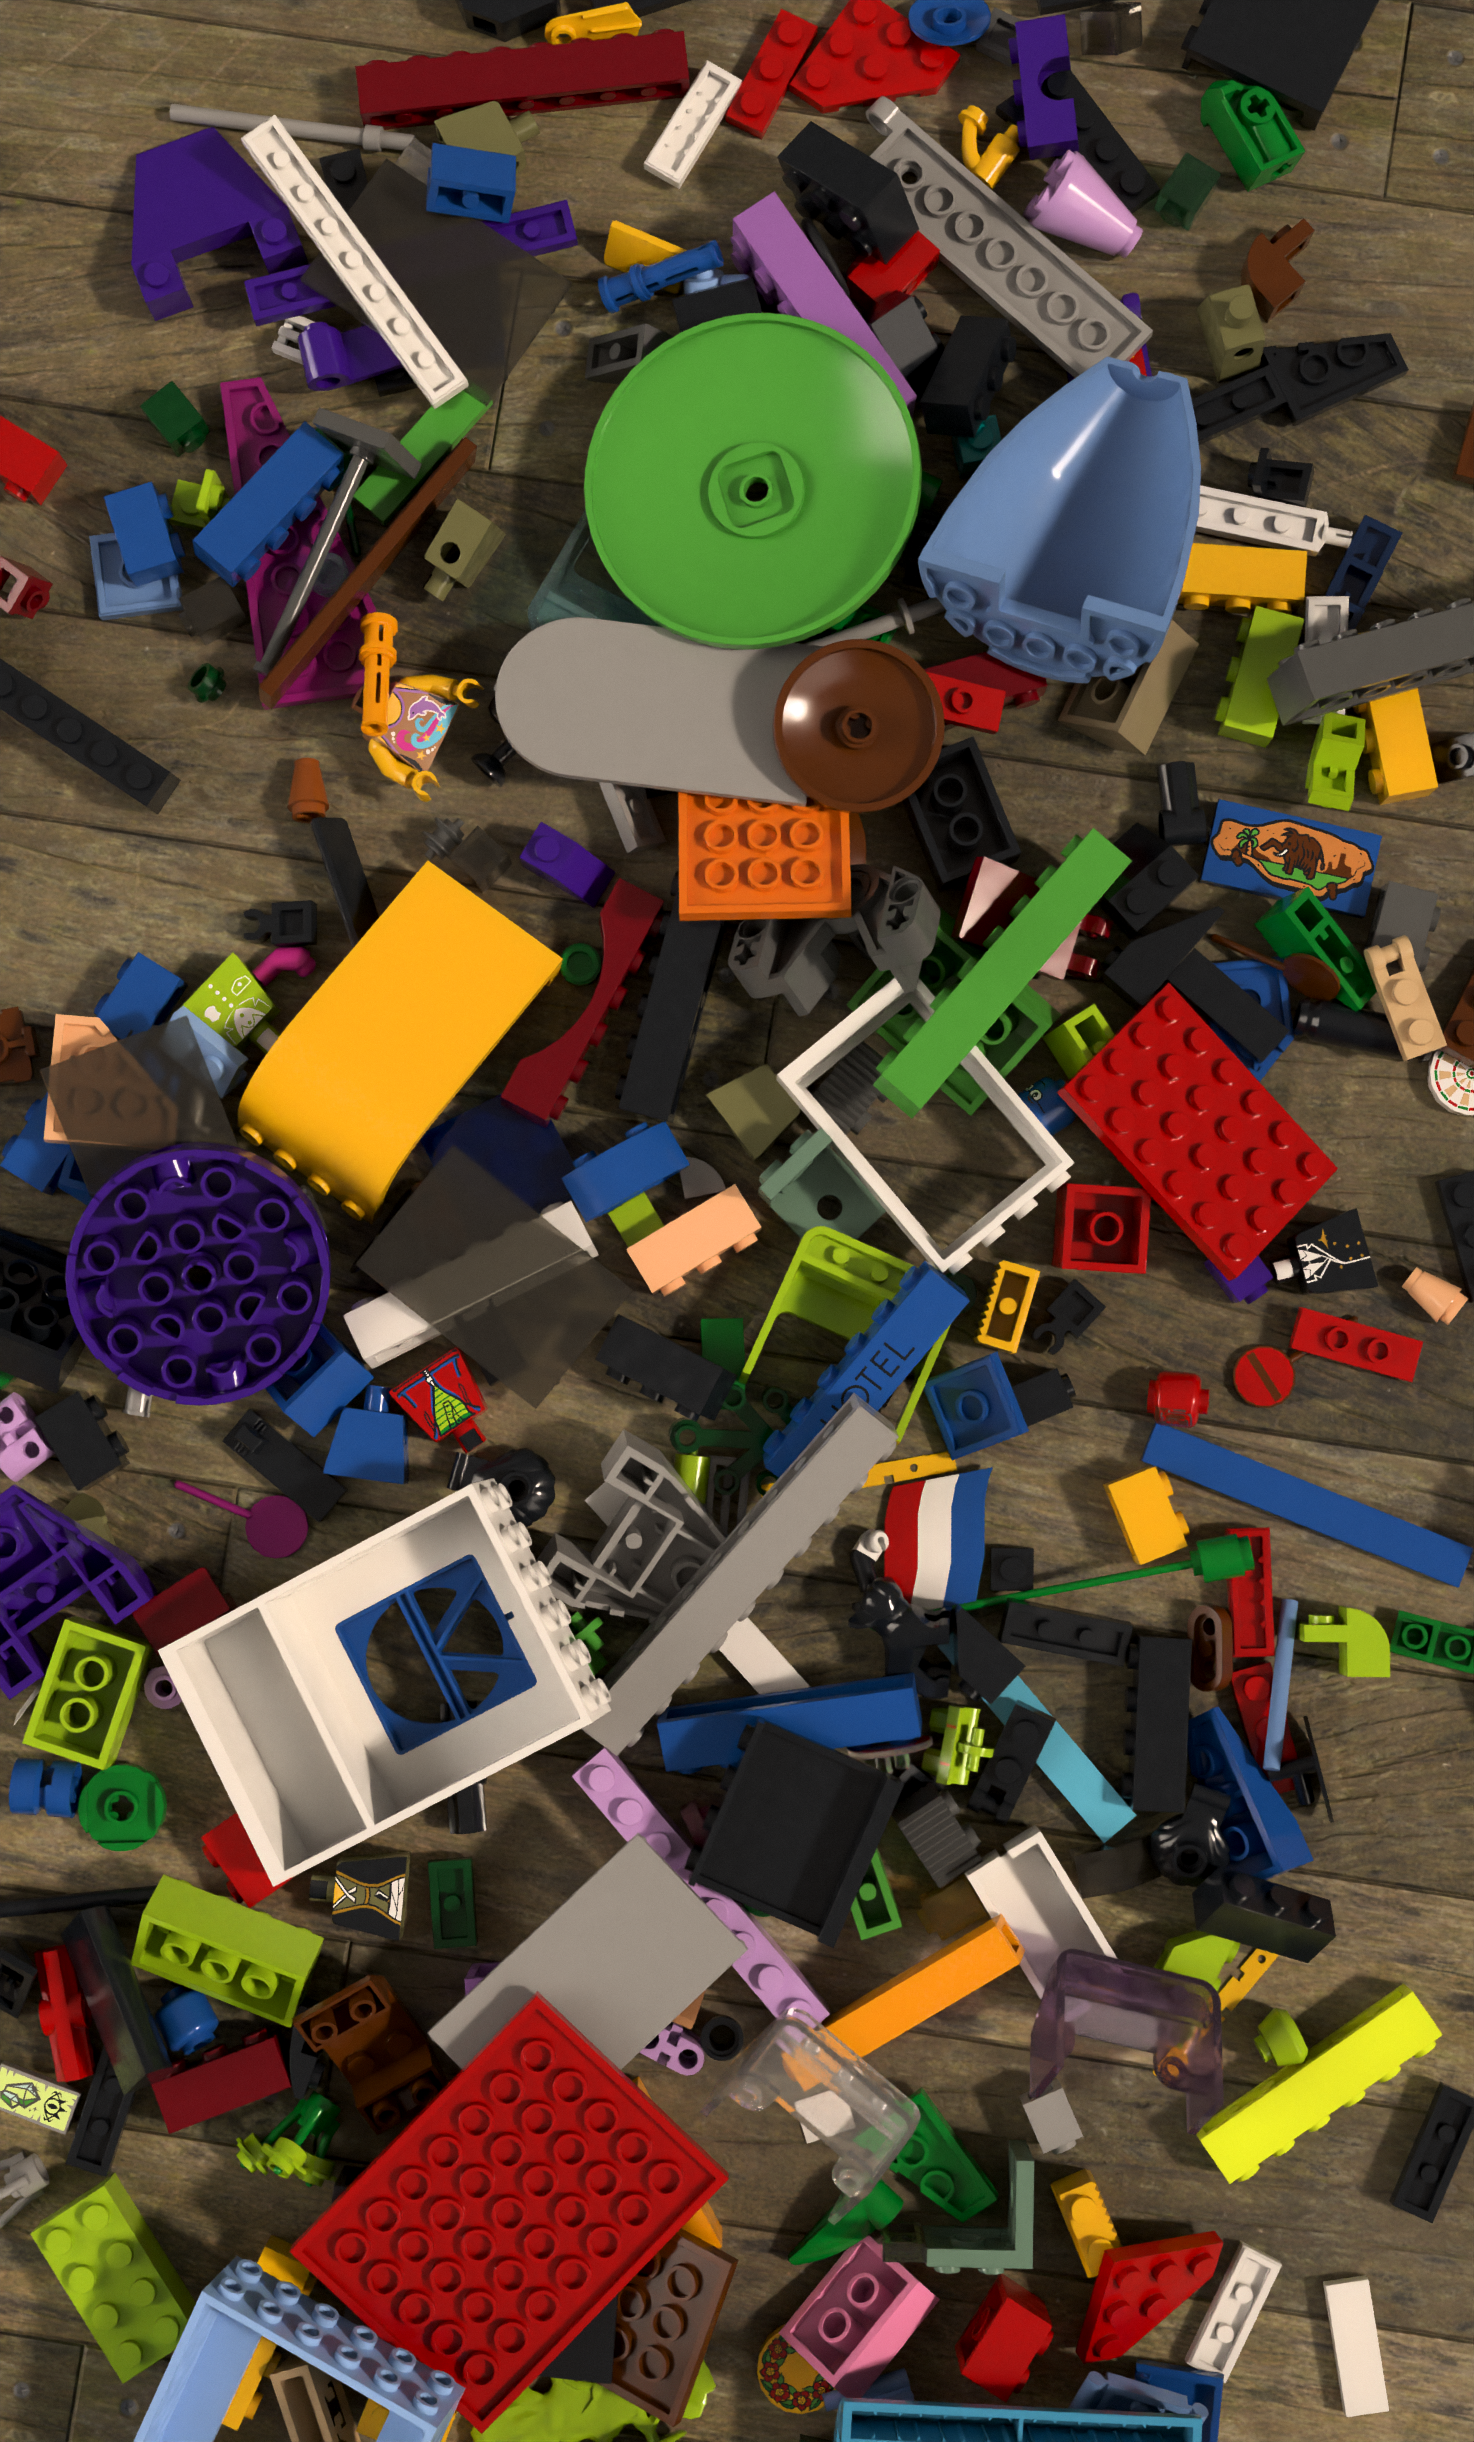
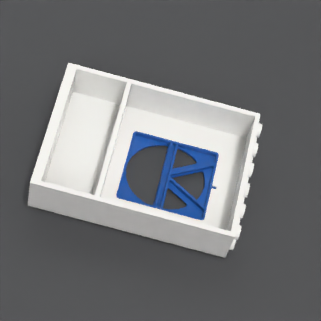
(291, 1701)

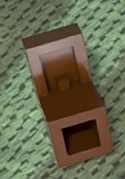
(1269, 271)

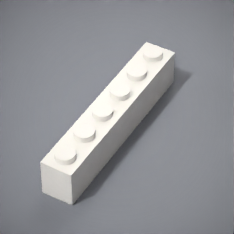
(390, 1328)

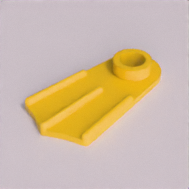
(593, 24)

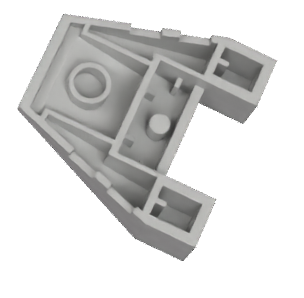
(647, 1548)

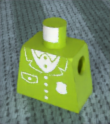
(236, 1006)

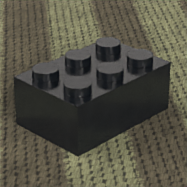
(848, 193)
(960, 816)

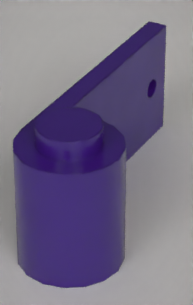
(343, 358)

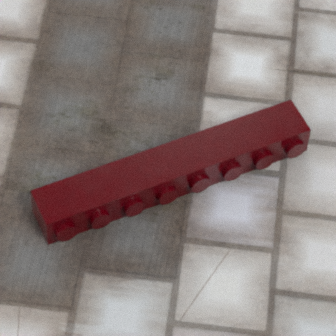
(525, 79)

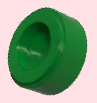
(580, 965)

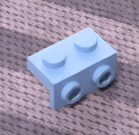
(222, 1058)

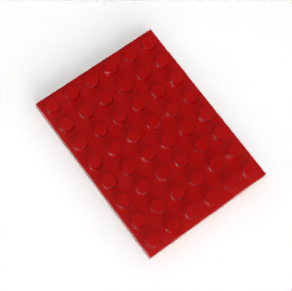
(510, 2210)

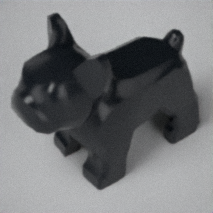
(905, 1634)

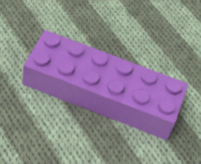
(798, 282)

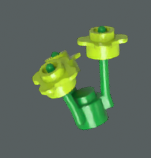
(287, 2156)

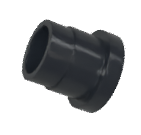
(722, 2051)

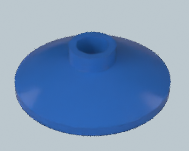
(949, 20)

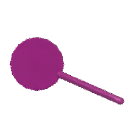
(273, 1525)

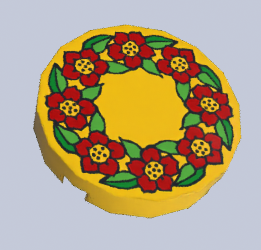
(788, 2377)

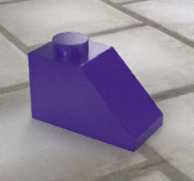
(566, 865)

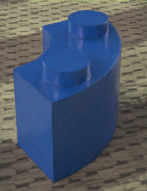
(624, 1170)

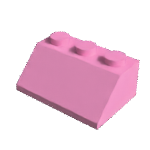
(858, 2318)

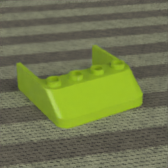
(838, 1288)

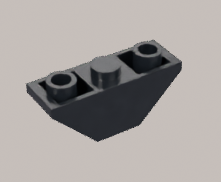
(507, 17)

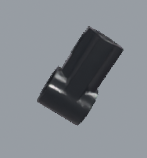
(1180, 816)

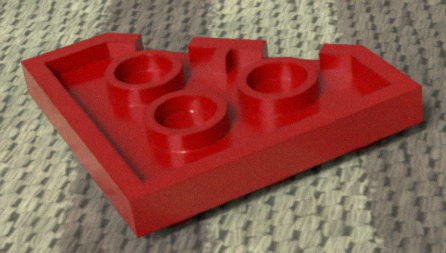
(871, 56)
(1141, 2288)

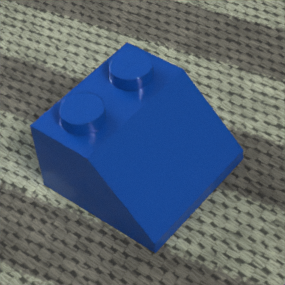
(320, 1382)

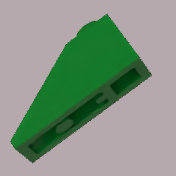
(1304, 926)

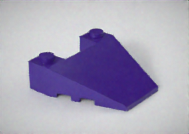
(195, 200)
(44, 1568)

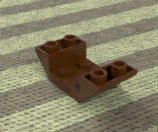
(376, 2050)

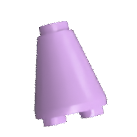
(1083, 208)

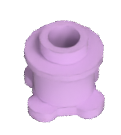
(154, 1690)

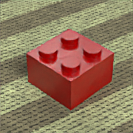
(1101, 1228)
(1004, 2338)

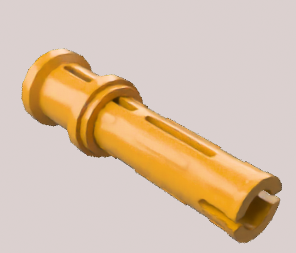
(377, 657)

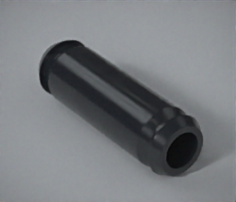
(1345, 1028)

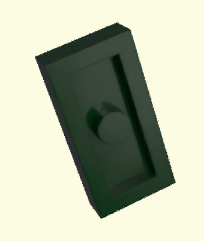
(452, 1902)

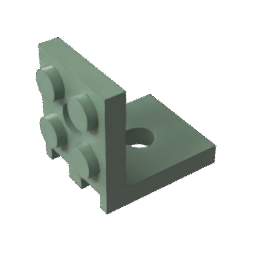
(810, 1175)
(991, 2247)

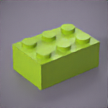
(88, 1693)

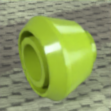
(1280, 2039)

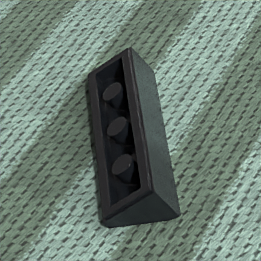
(345, 876)

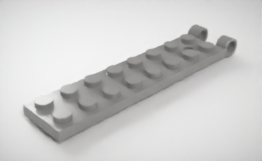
(1004, 253)

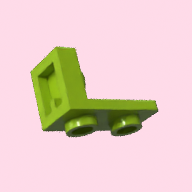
(198, 504)

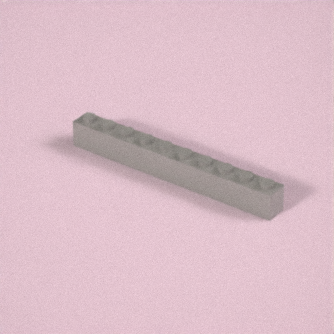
(741, 1569)

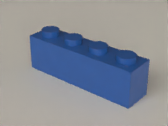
(269, 505)

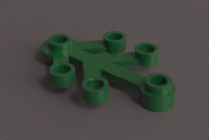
(751, 1439)

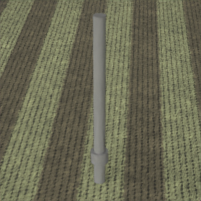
(370, 137)

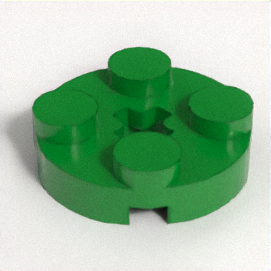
(105, 1788)

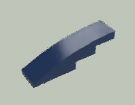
(1363, 566)

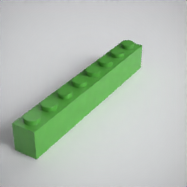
(1001, 973)

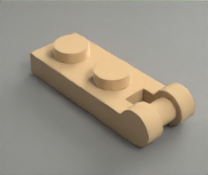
(1405, 999)

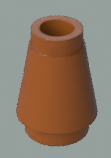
(307, 791)

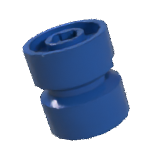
(45, 1787)

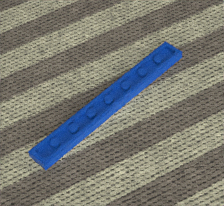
(1307, 1504)

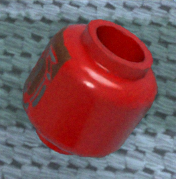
(1177, 1399)

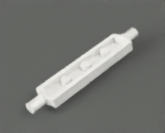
(1266, 522)

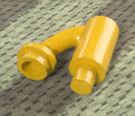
(998, 154)

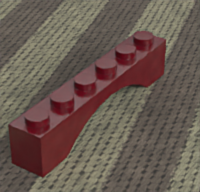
(543, 1078)

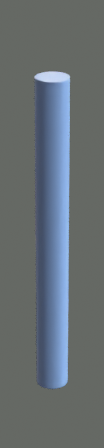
(1280, 1685)

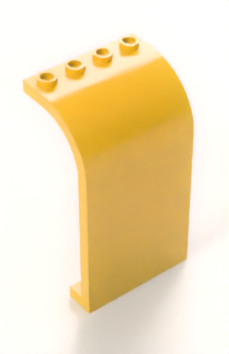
(392, 1039)

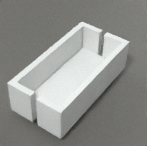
(1037, 1904)

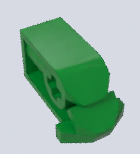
(1251, 131)

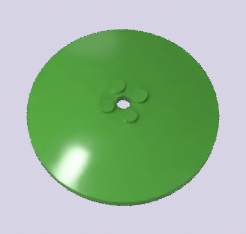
(736, 409)

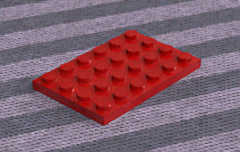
(1198, 1131)

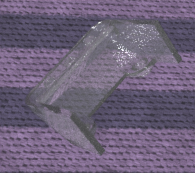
(829, 2094)

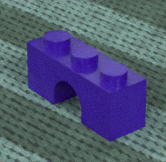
(1040, 51)

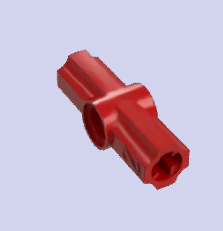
(64, 2015)

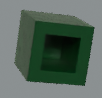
(175, 419)

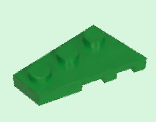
(943, 2165)

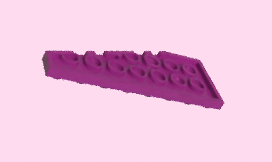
(335, 672)

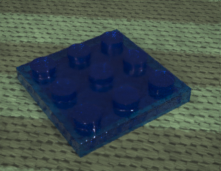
(509, 1148)

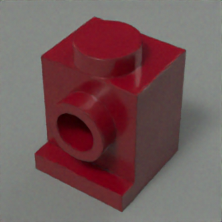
(28, 592)

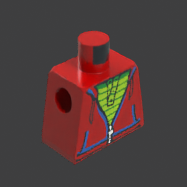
(445, 1400)

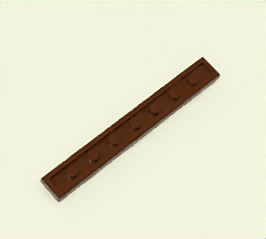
(367, 573)

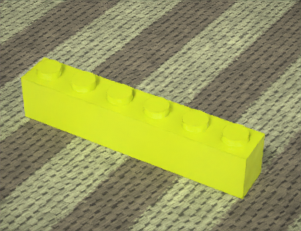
(1331, 2076)

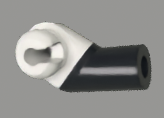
(865, 1554)

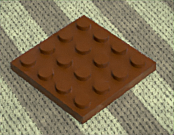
(668, 2324)

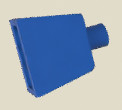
(371, 1441)

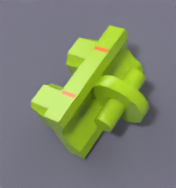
(960, 1745)

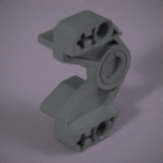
(889, 923)

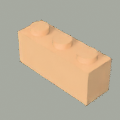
(695, 1241)

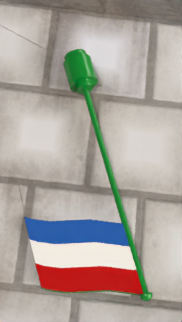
(940, 1547)

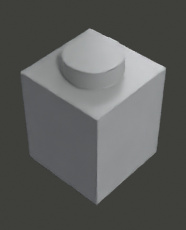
(1052, 2119)

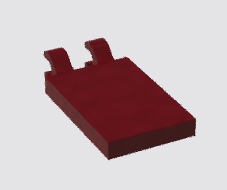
(990, 897)

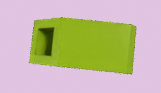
(1197, 1956)

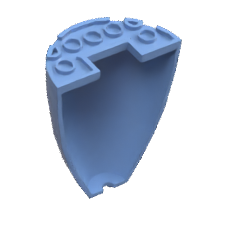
(1076, 528)

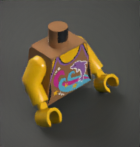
(417, 723)

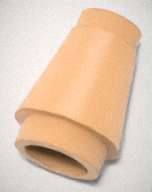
(1435, 1295)

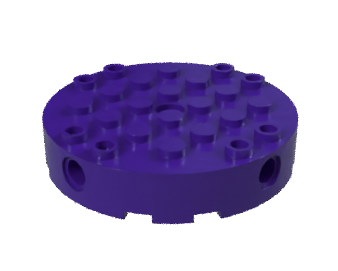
(211, 1211)

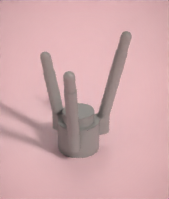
(25, 2178)

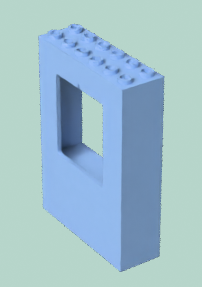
(251, 2304)

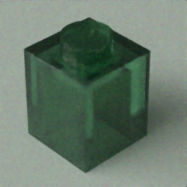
(1187, 192)

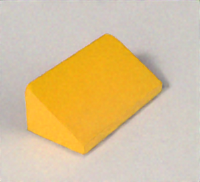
(631, 246)

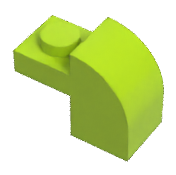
(1334, 761)
(1361, 1639)

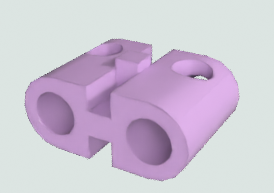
(21, 1439)
(669, 2046)

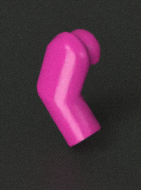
(285, 960)

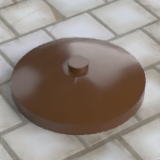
(858, 726)

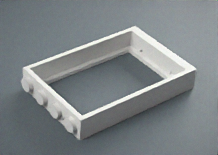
(849, 1035)

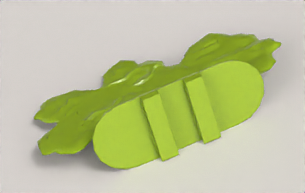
(584, 2411)

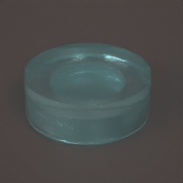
(331, 575)

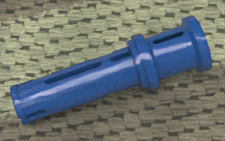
(643, 280)

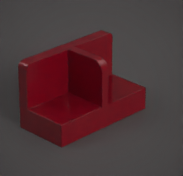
(182, 1609)

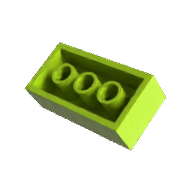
(226, 1950)
(116, 2276)

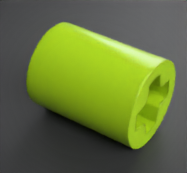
(694, 1472)

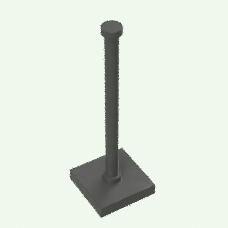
(367, 447)

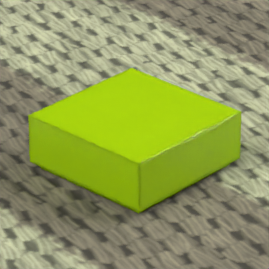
(636, 1219)

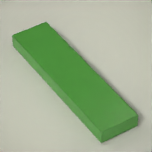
(430, 444)

